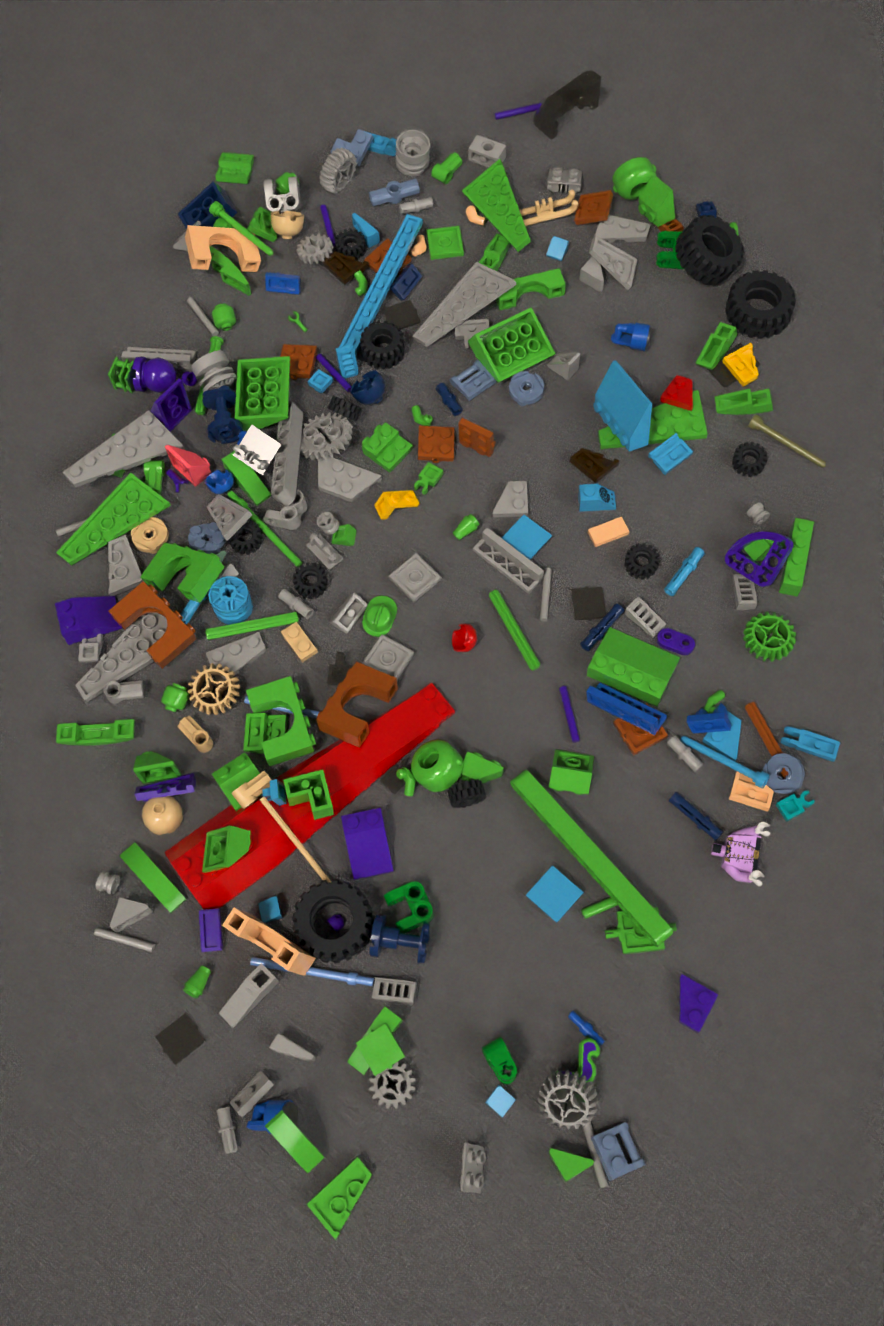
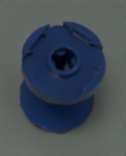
(223, 427)
(391, 937)

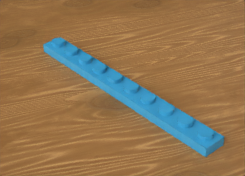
(382, 281)

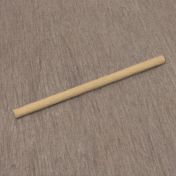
(294, 839)

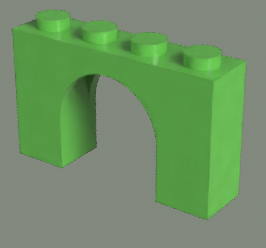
(172, 558)
(297, 740)

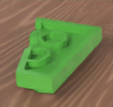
(339, 1196)

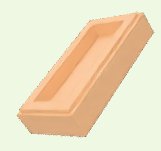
(608, 531)

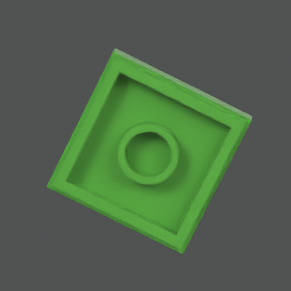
(445, 242)

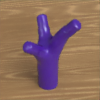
(176, 479)

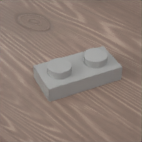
(251, 1094)

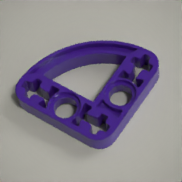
(759, 569)

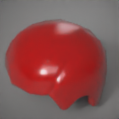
(464, 638)

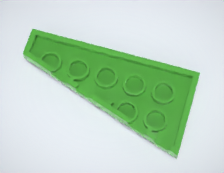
(496, 201)
(664, 423)
(119, 513)

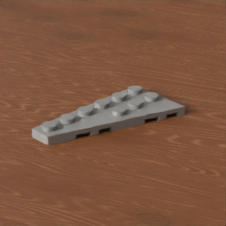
(129, 447)
(125, 657)

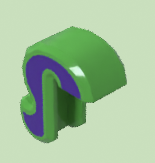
(586, 1067)

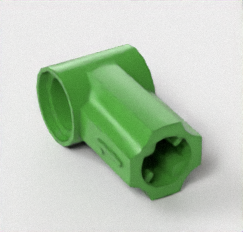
(445, 170)
(154, 471)

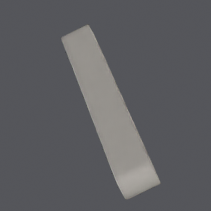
(287, 457)

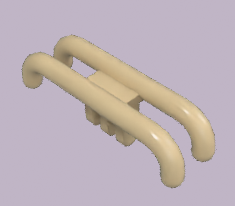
(545, 210)

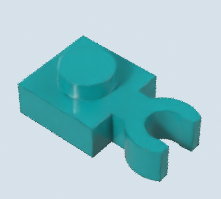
(793, 807)

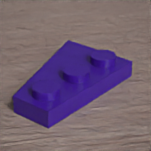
(168, 787)

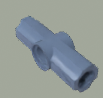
(394, 192)

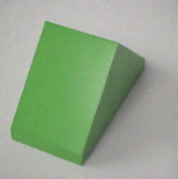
(569, 1164)

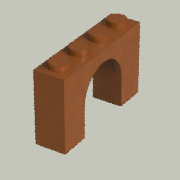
(144, 601)
(358, 681)

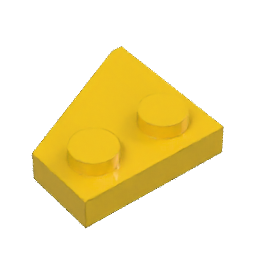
(742, 364)

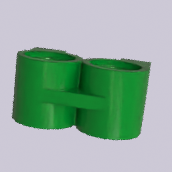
(668, 259)
(401, 894)
(498, 1056)

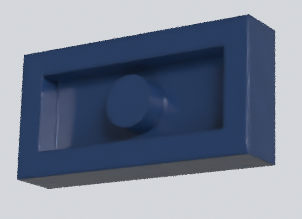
(406, 282)

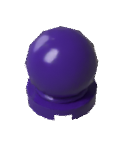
(154, 374)

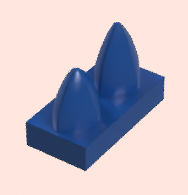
(282, 283)
(703, 722)

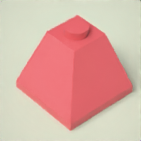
(189, 464)

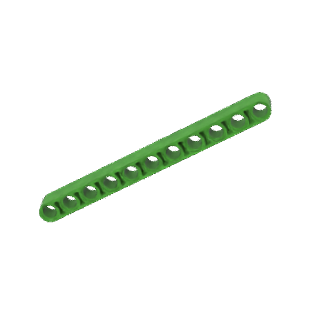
(592, 858)

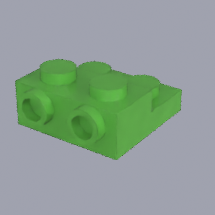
(386, 447)

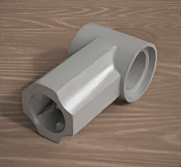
(125, 691)

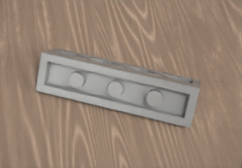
(178, 358)
(513, 556)

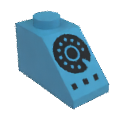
(595, 498)

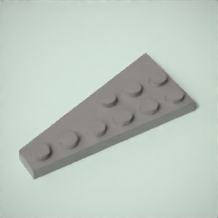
(471, 294)

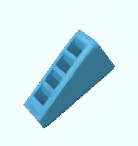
(370, 233)
(347, 363)

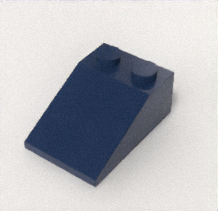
(199, 207)

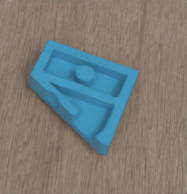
(726, 741)

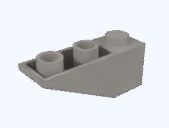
(248, 995)

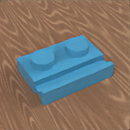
(670, 454)

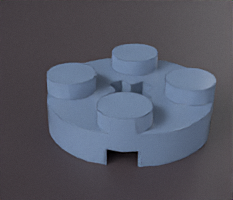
(522, 396)
(198, 534)
(792, 766)

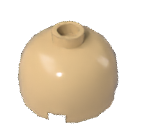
(287, 223)
(162, 815)

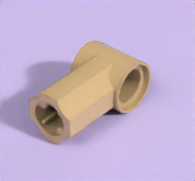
(195, 733)
(250, 791)

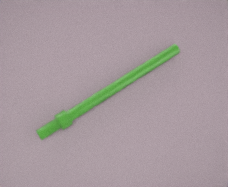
(266, 530)

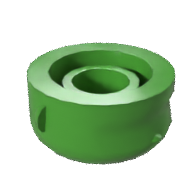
(632, 177)
(444, 772)

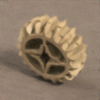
(207, 690)

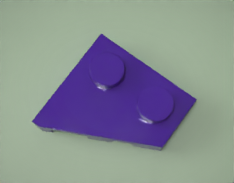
(694, 1003)

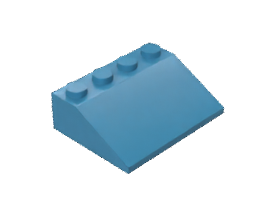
(624, 408)

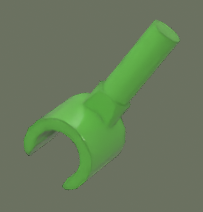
(297, 321)

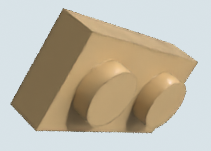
(299, 642)

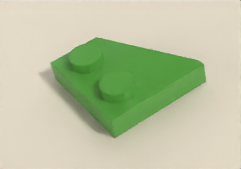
(261, 225)

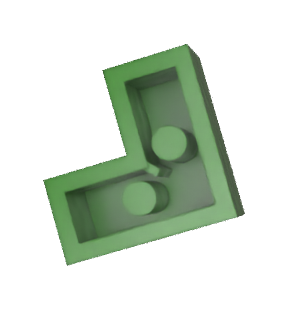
(312, 789)

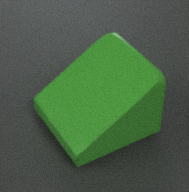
(344, 535)

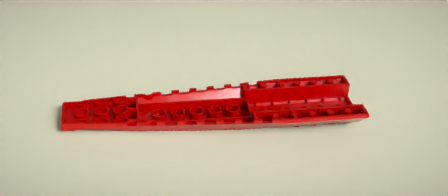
(347, 774)

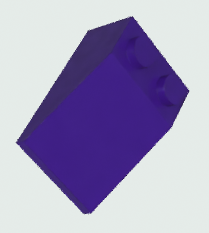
(172, 405)
(86, 617)
(367, 843)

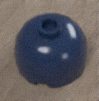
(369, 389)

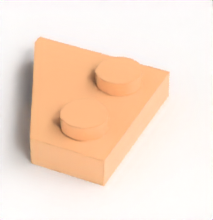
(747, 793)

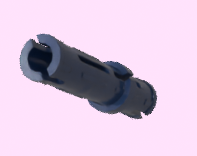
(596, 633)
(702, 822)

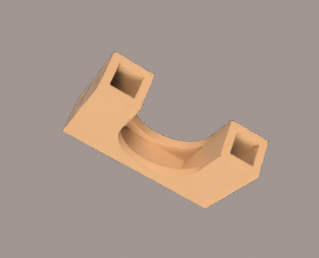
(201, 237)
(283, 950)

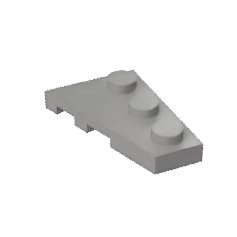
(622, 229)
(614, 260)
(228, 515)
(123, 567)
(237, 654)

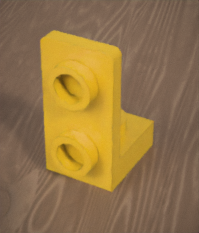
(395, 499)

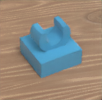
(320, 381)
(276, 792)

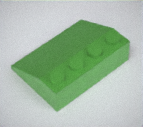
(512, 345)
(262, 391)
(632, 666)

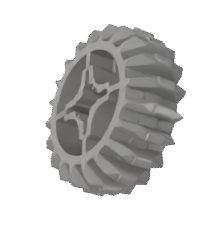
(338, 170)
(556, 1092)

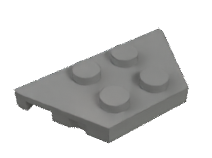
(344, 479)

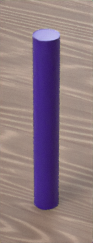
(521, 110)
(327, 222)
(334, 372)
(569, 714)

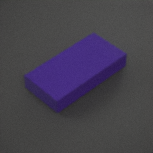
(210, 930)

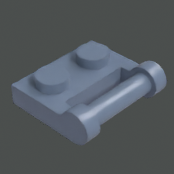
(475, 384)
(611, 1153)

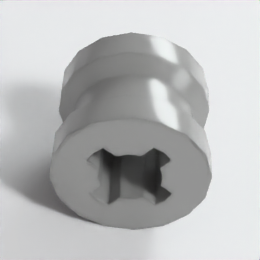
(758, 513)
(328, 523)
(107, 882)

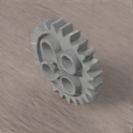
(334, 428)

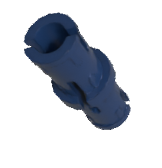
(449, 399)

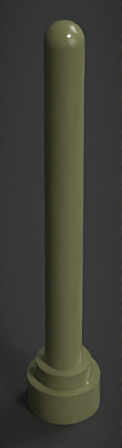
(758, 424)

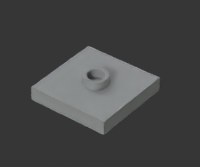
(415, 577)
(388, 657)

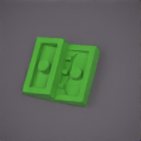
(234, 168)
(262, 727)

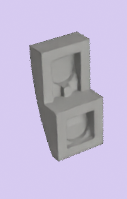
(90, 649)

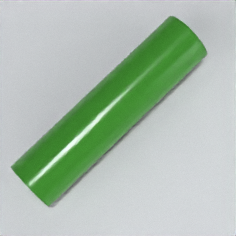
(598, 907)

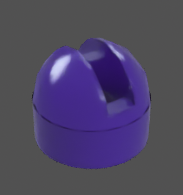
(190, 375)
(336, 922)

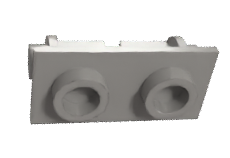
(324, 551)

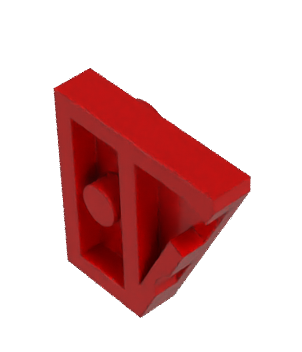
(679, 393)

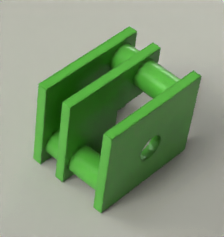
(124, 375)

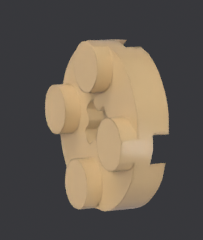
(152, 544)

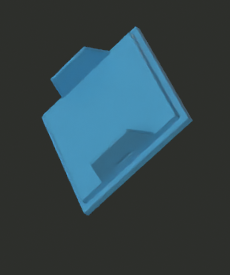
(527, 537)
(554, 894)

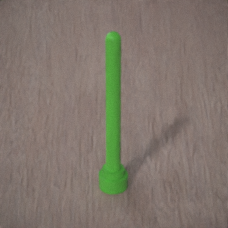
(217, 210)

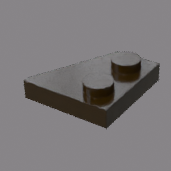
(344, 266)
(593, 464)

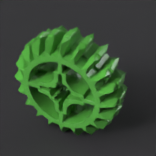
(757, 626)

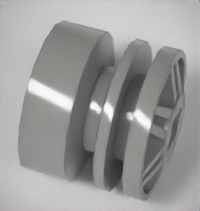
(412, 152)
(213, 371)

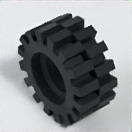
(351, 237)
(344, 408)
(751, 450)
(249, 545)
(642, 551)
(307, 571)
(466, 793)

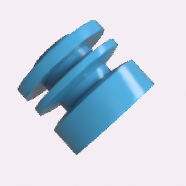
(231, 609)

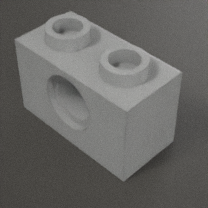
(486, 151)

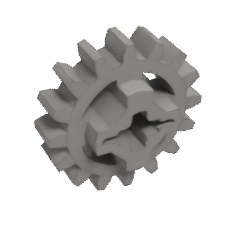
(314, 249)
(383, 1091)

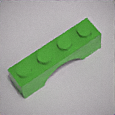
(547, 283)
(796, 562)

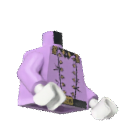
(741, 853)

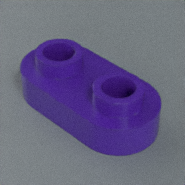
(675, 642)

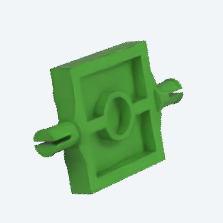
(631, 937)

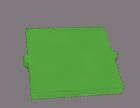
(380, 1049)

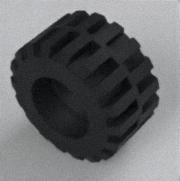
(382, 356)

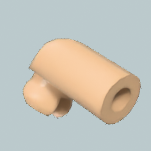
(473, 216)
(420, 247)

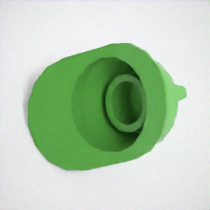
(379, 616)

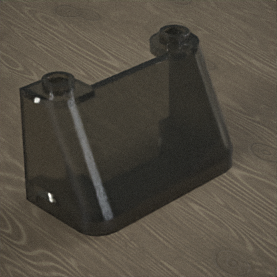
(579, 92)

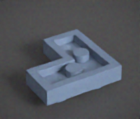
(358, 145)

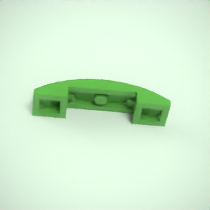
(95, 734)
(152, 877)

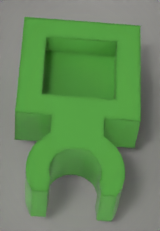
(428, 476)

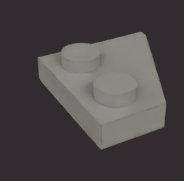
(513, 500)

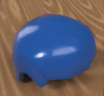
(219, 482)

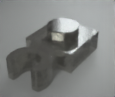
(391, 780)

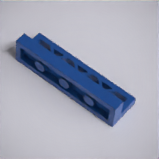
(612, 704)

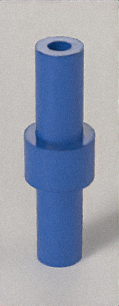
(586, 1028)

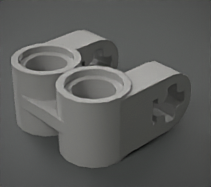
(294, 192)
(282, 518)

